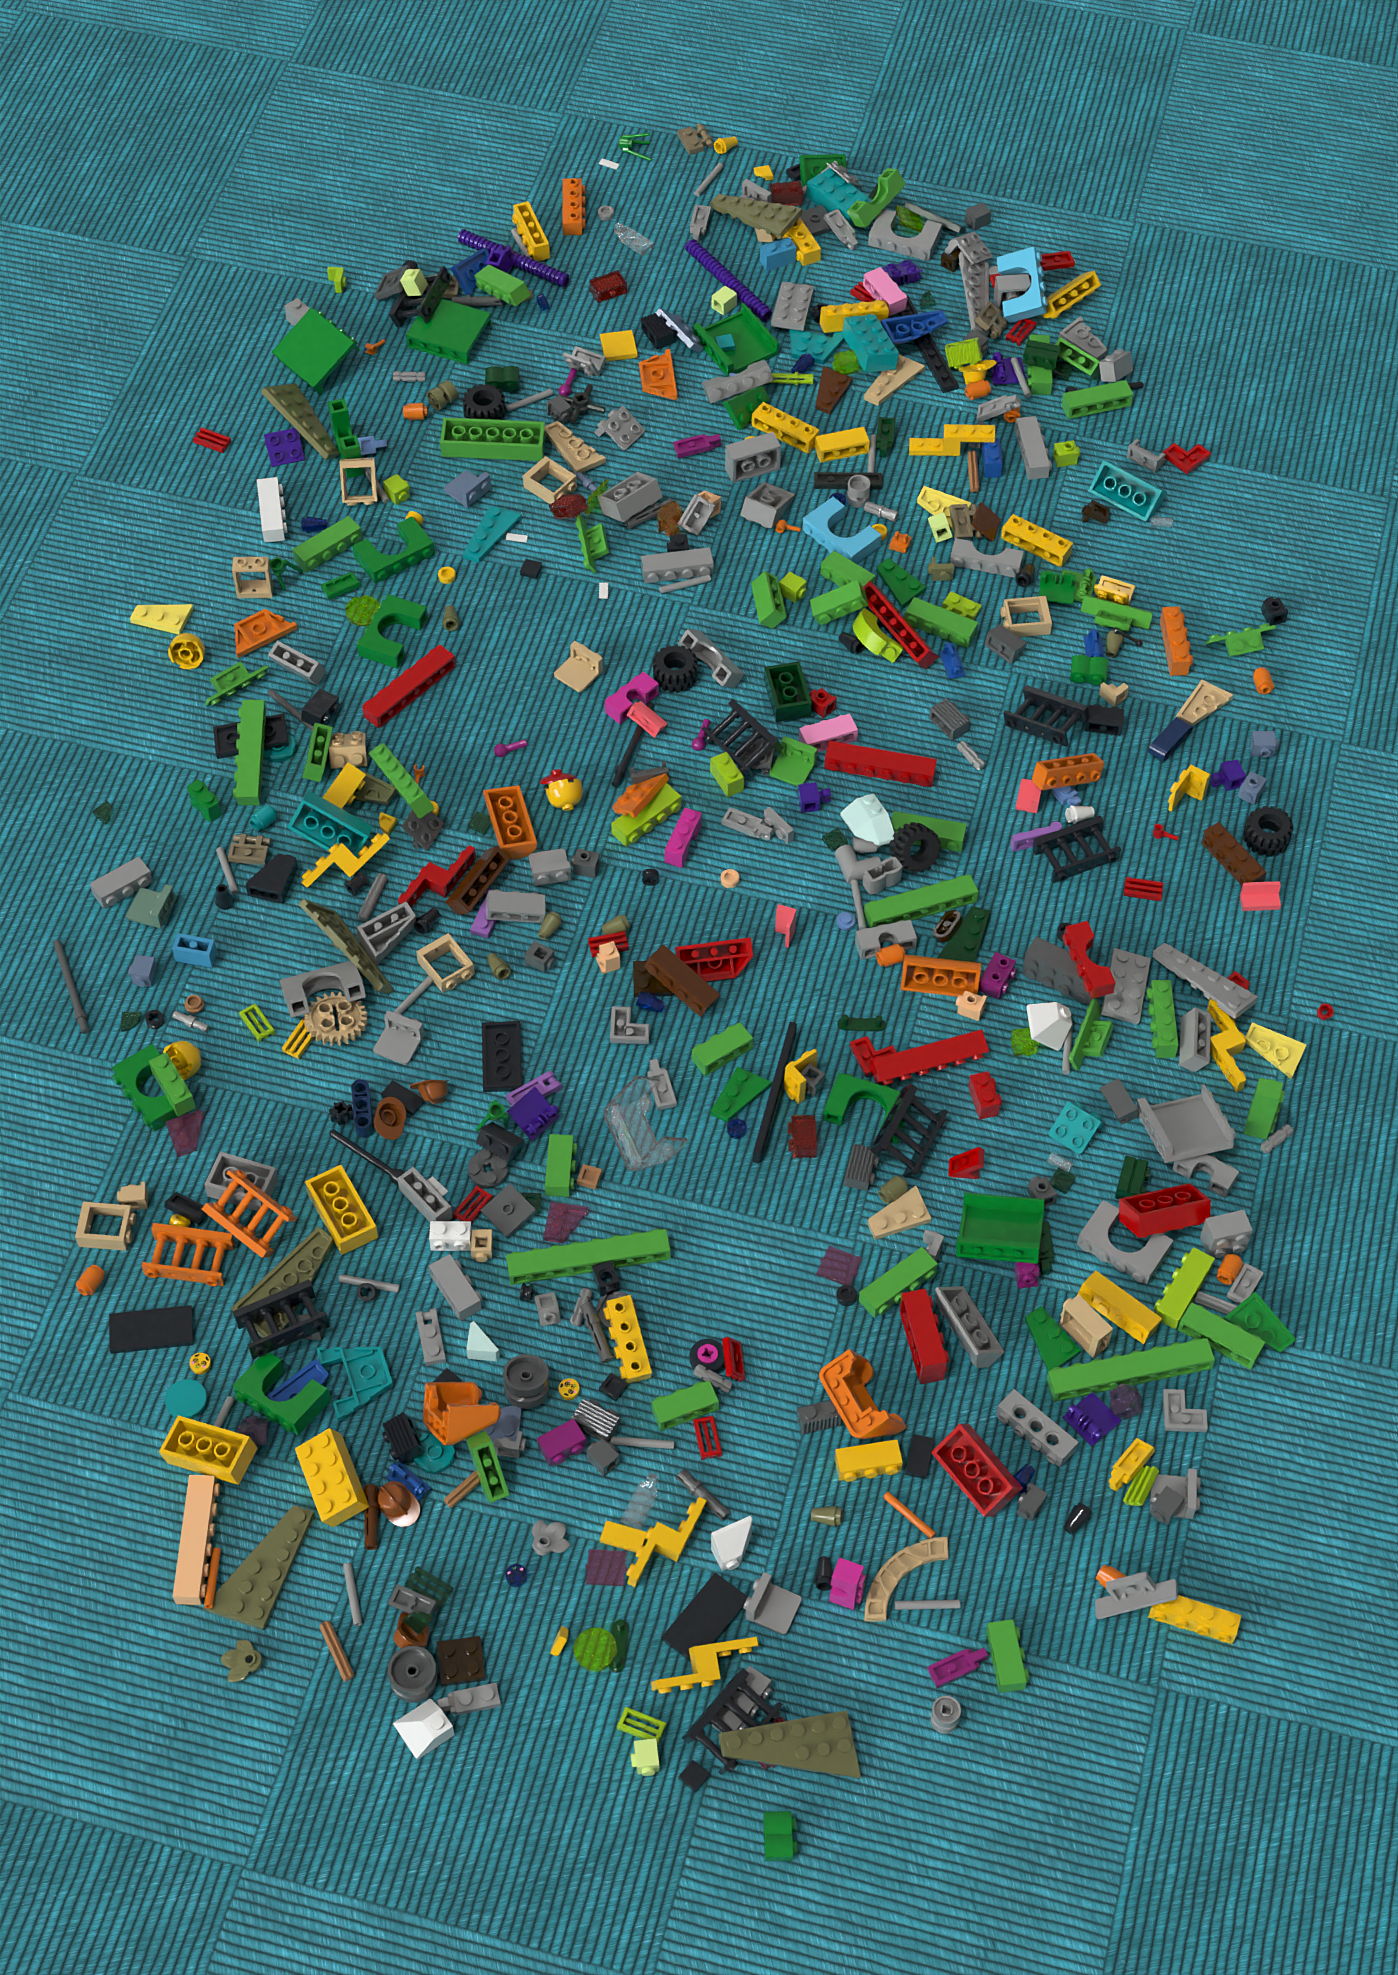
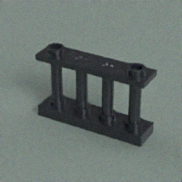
(405, 303)
(1046, 701)
(747, 722)
(1076, 833)
(890, 1128)
(275, 1304)
(726, 1700)

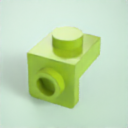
(337, 275)

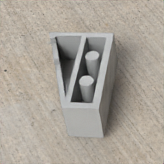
(385, 931)

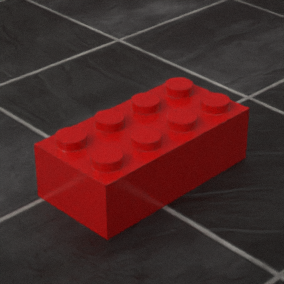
(1164, 1210)
(923, 1336)
(976, 1470)

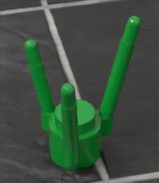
(627, 141)
(278, 567)
(495, 1113)

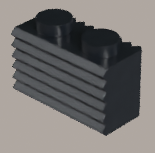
(657, 330)
(320, 708)
(1105, 720)
(500, 1141)
(402, 1438)

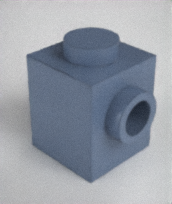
(1263, 743)
(1252, 787)
(143, 970)

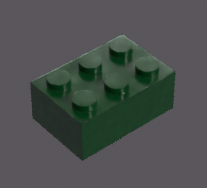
(787, 691)

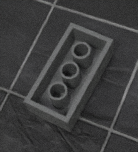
(1054, 969)

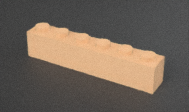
(195, 1540)

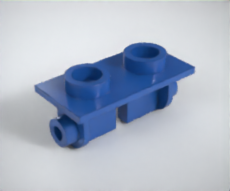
(1093, 644)
(952, 661)
(412, 1482)

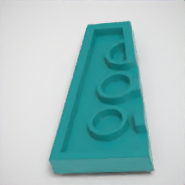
(489, 532)

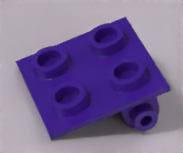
(905, 268)
(1003, 370)
(284, 447)
(533, 1113)
(1091, 1419)

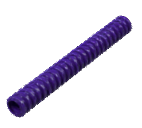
(521, 261)
(728, 279)

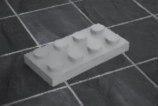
(792, 306)
(1130, 975)

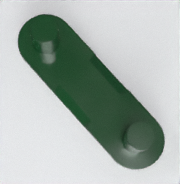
(861, 1024)
(620, 1634)

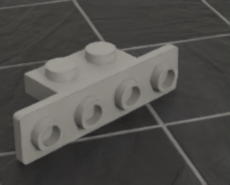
(1133, 1594)

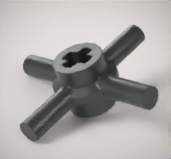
(581, 404)

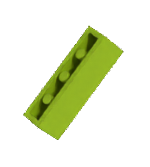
(661, 806)
(1184, 1287)

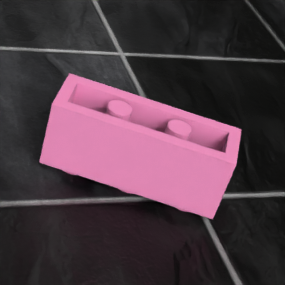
(884, 289)
(838, 729)

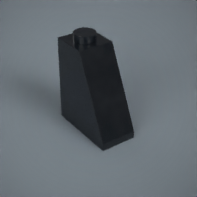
(273, 879)

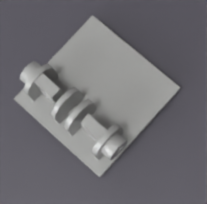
(842, 171)

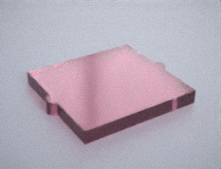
(839, 1266)
(606, 1567)

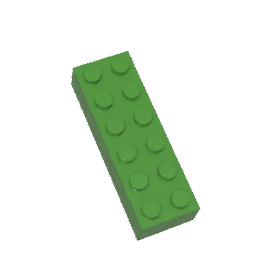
(492, 439)

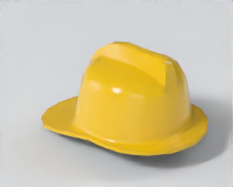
(976, 372)

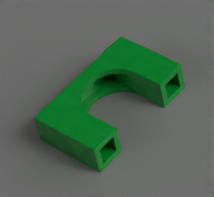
(346, 442)
(382, 566)
(391, 612)
(130, 1075)
(851, 1089)
(292, 1414)

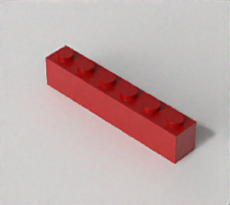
(899, 626)
(409, 686)
(880, 763)
(929, 1056)

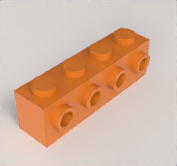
(573, 207)
(1175, 641)
(1067, 771)

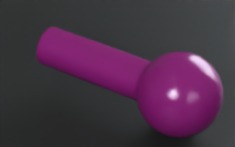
(565, 389)
(699, 743)
(502, 750)

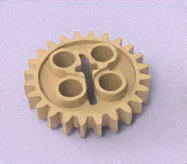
(321, 1021)

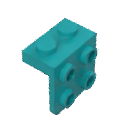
(1075, 1126)

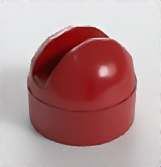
(1328, 1008)

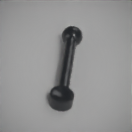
(1138, 642)

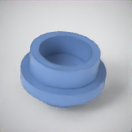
(845, 921)

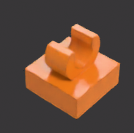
(900, 542)

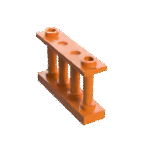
(231, 1221)
(184, 1236)

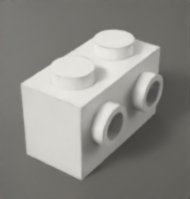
(450, 1235)

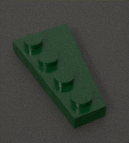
(968, 937)

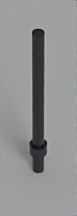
(621, 769)

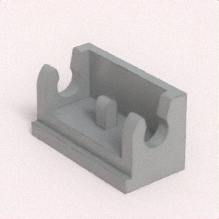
(1145, 457)
(696, 514)

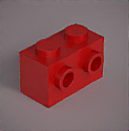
(984, 1095)

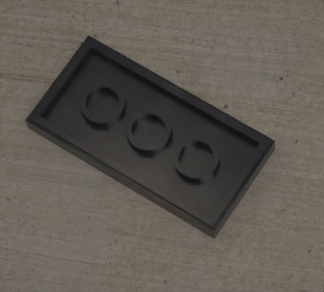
(226, 736)
(501, 1056)
(151, 1329)
(705, 1616)

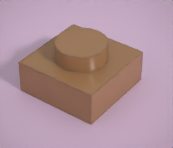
(589, 1176)

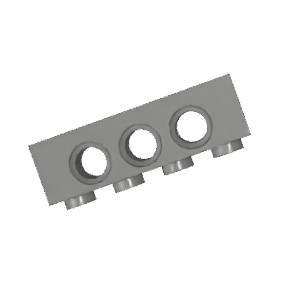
(1033, 1417)

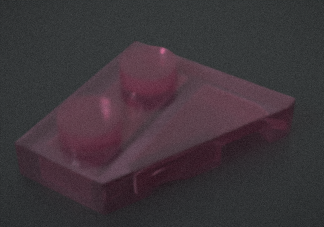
(185, 1132)
(562, 1220)

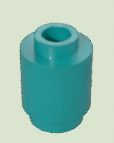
(263, 817)

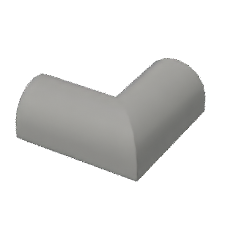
(849, 864)
(625, 1032)

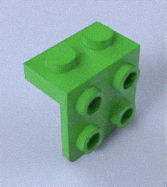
(794, 762)

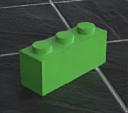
(1078, 358)
(844, 571)
(768, 599)
(839, 602)
(317, 752)
(722, 1048)
(172, 1084)
(560, 1165)
(684, 1405)
(487, 1466)
(1007, 1656)

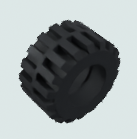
(484, 403)
(675, 657)
(1270, 819)
(926, 854)

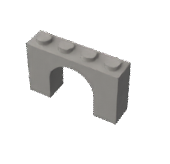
(919, 247)
(338, 976)
(1138, 1264)

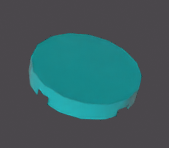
(281, 753)
(186, 1399)
(436, 1455)

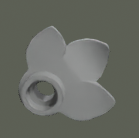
(551, 1536)

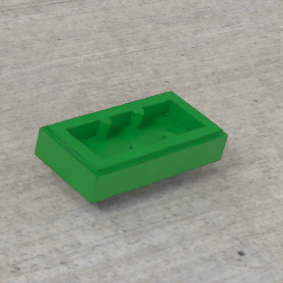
(340, 585)

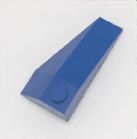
(910, 327)

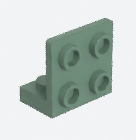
(151, 906)

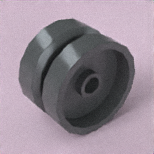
(526, 1381)
(412, 1674)

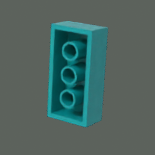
(834, 193)
(870, 343)

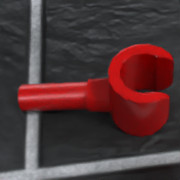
(1159, 833)

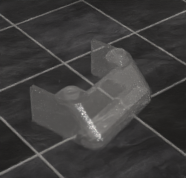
(631, 1128)

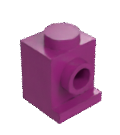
(1026, 1275)

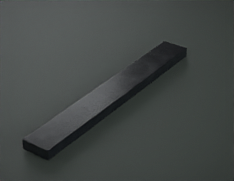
(932, 356)
(774, 1092)

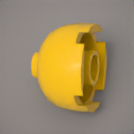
(186, 650)
(565, 794)
(184, 1057)

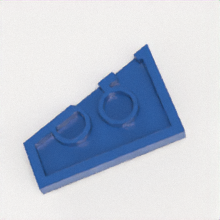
(466, 269)
(297, 1382)

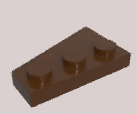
(831, 389)

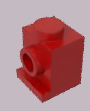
(822, 702)

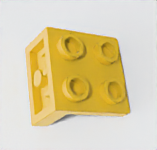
(1193, 782)

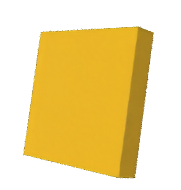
(618, 345)

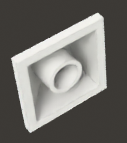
(1049, 1023)
(731, 1543)
(424, 1728)

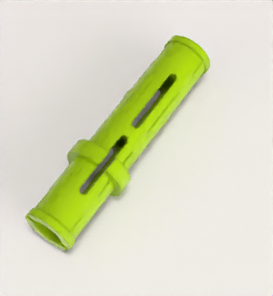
(808, 378)

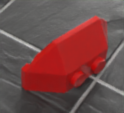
(717, 959)

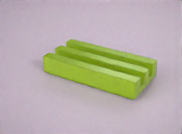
(264, 1034)
(1141, 1486)
(662, 1725)

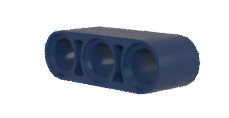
(1170, 739)
(362, 1100)

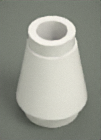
(1079, 813)

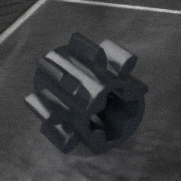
(815, 313)
(341, 1113)

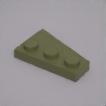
(375, 791)

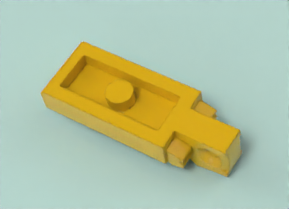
(1130, 1463)

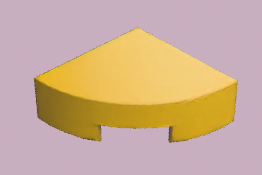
(764, 171)
(387, 823)
(559, 1641)

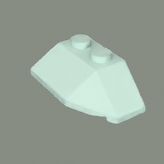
(869, 820)

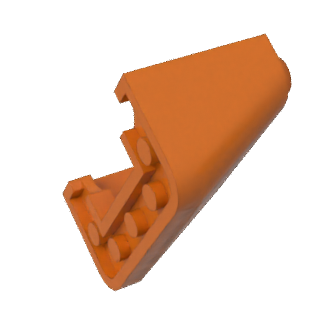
(845, 1383)
(454, 1413)

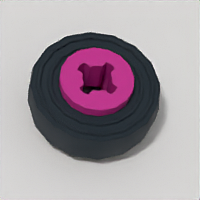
(700, 1351)

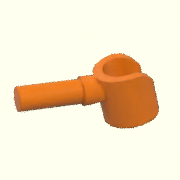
(373, 348)
(782, 525)
(418, 773)

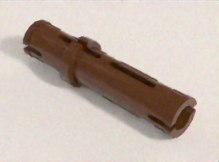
(371, 1521)

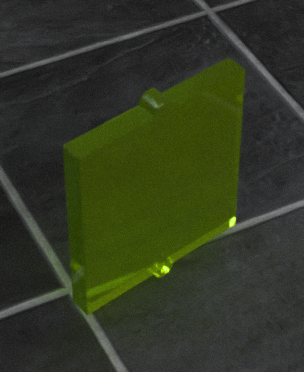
(909, 218)
(592, 499)

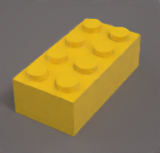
(341, 1209)
(208, 1450)
(331, 1477)

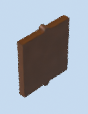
(986, 521)

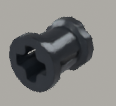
(356, 883)

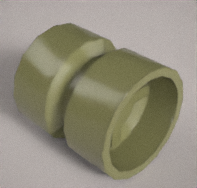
(442, 395)

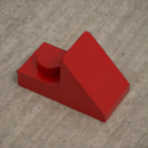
(967, 1164)

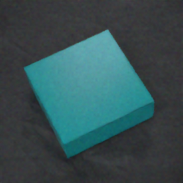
(725, 342)

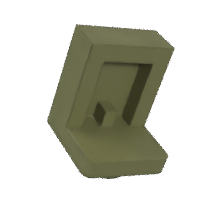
(940, 571)

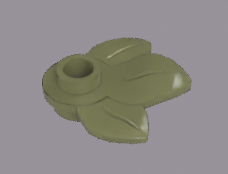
(238, 1661)

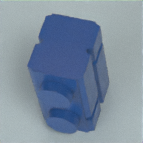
(992, 459)

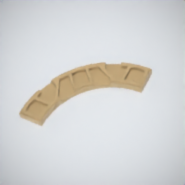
(897, 1568)

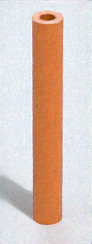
(909, 1515)
(212, 1578)

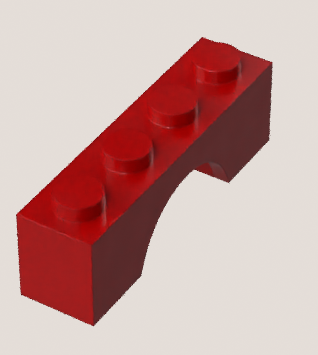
(1097, 979)

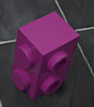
(997, 975)
(562, 1443)

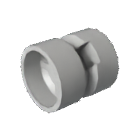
(858, 491)
(945, 1714)

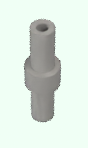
(190, 1021)

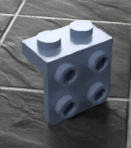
(468, 487)

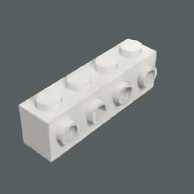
(270, 509)

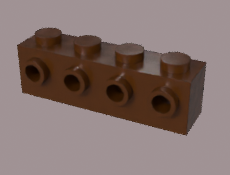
(1232, 855)
(477, 881)
(681, 980)

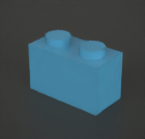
(778, 254)
(194, 950)

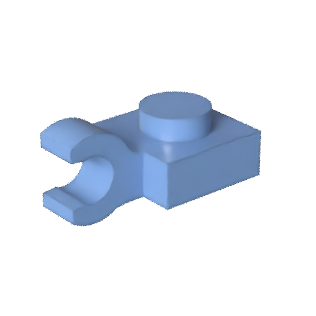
(369, 446)
(1066, 795)

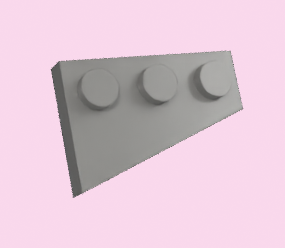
(1080, 336)

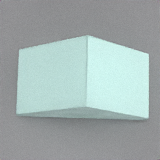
(480, 1346)

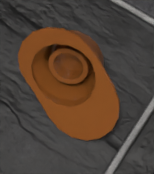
(432, 1090)
(390, 1118)
(398, 1504)
(406, 1636)

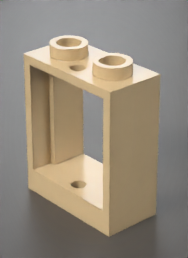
(355, 463)
(540, 470)
(245, 588)
(1023, 605)
(439, 948)
(88, 1240)
(1085, 1326)

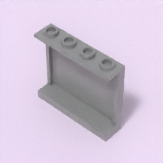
(1186, 1126)

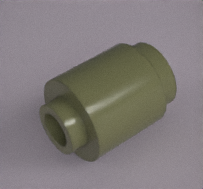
(893, 1189)

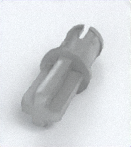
(881, 511)

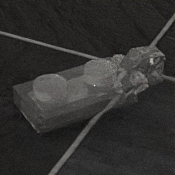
(633, 239)
(640, 1503)

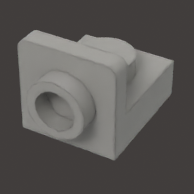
(934, 1242)
(547, 1309)
(510, 1448)

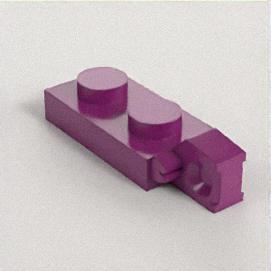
(696, 445)
(956, 1666)

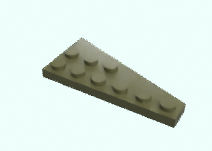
(758, 214)
(296, 409)
(344, 940)
(294, 1269)
(257, 1582)
(807, 1744)

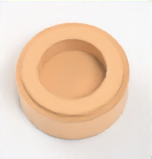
(729, 878)

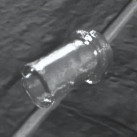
(1166, 522)
(1059, 1161)

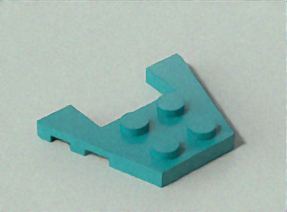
(817, 345)
(366, 1374)

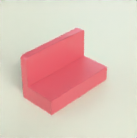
(646, 718)
(1028, 796)
(1260, 896)
(785, 922)

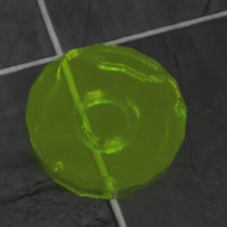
(361, 610)
(595, 1649)

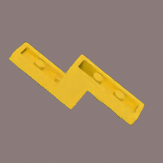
(953, 436)
(344, 859)
(1226, 1045)
(665, 1541)
(704, 1665)

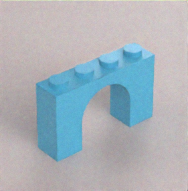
(1033, 301)
(853, 548)

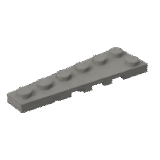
(976, 289)
(1228, 995)

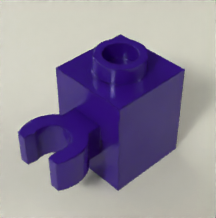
(500, 259)
(1229, 775)
(810, 797)

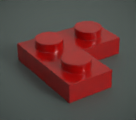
(1186, 460)
(865, 1052)

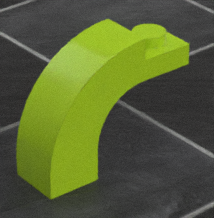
(873, 638)

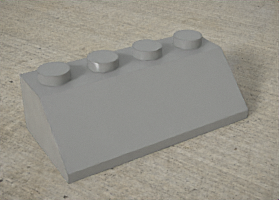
(968, 1325)

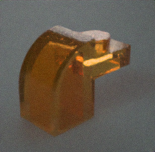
(668, 518)

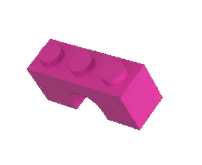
(640, 688)
(685, 830)
(847, 1584)

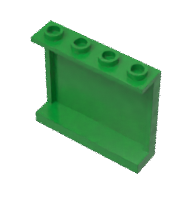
(449, 332)
(750, 338)
(314, 348)
(1000, 1228)

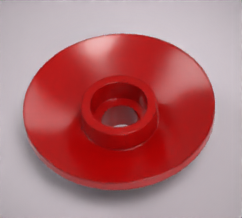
(556, 775)

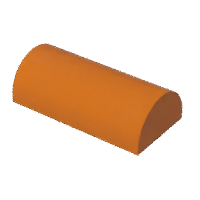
(510, 821)
(939, 975)

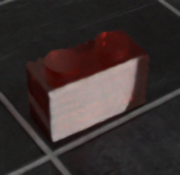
(786, 193)
(608, 286)
(568, 506)
(803, 1136)

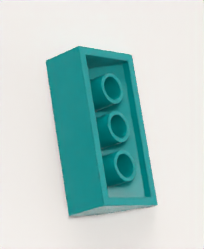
(1127, 491)
(328, 824)

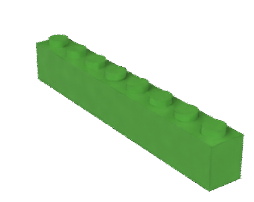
(581, 1257)
(1130, 1369)

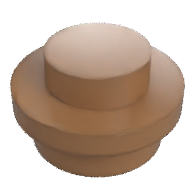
(194, 1004)

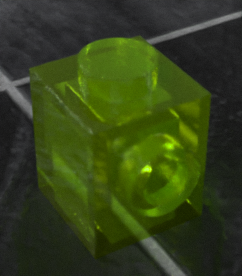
(846, 362)
(1023, 1043)

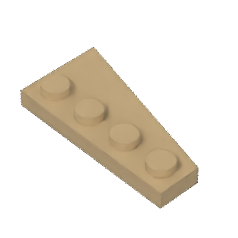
(892, 380)
(573, 449)

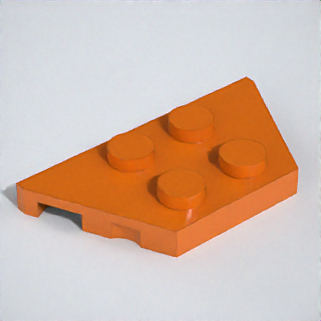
(658, 376)
(260, 630)
(639, 795)

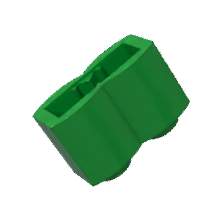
(1088, 669)
(204, 800)
(778, 1836)

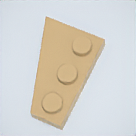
(1203, 702)
(900, 1215)

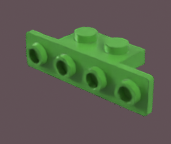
(593, 542)
(1115, 614)
(1242, 642)
(232, 679)
(1092, 1036)

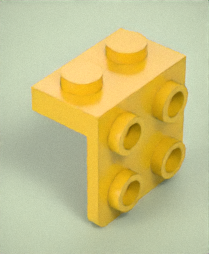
(1114, 590)
(794, 1081)

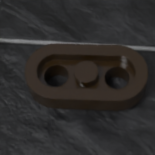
(947, 926)

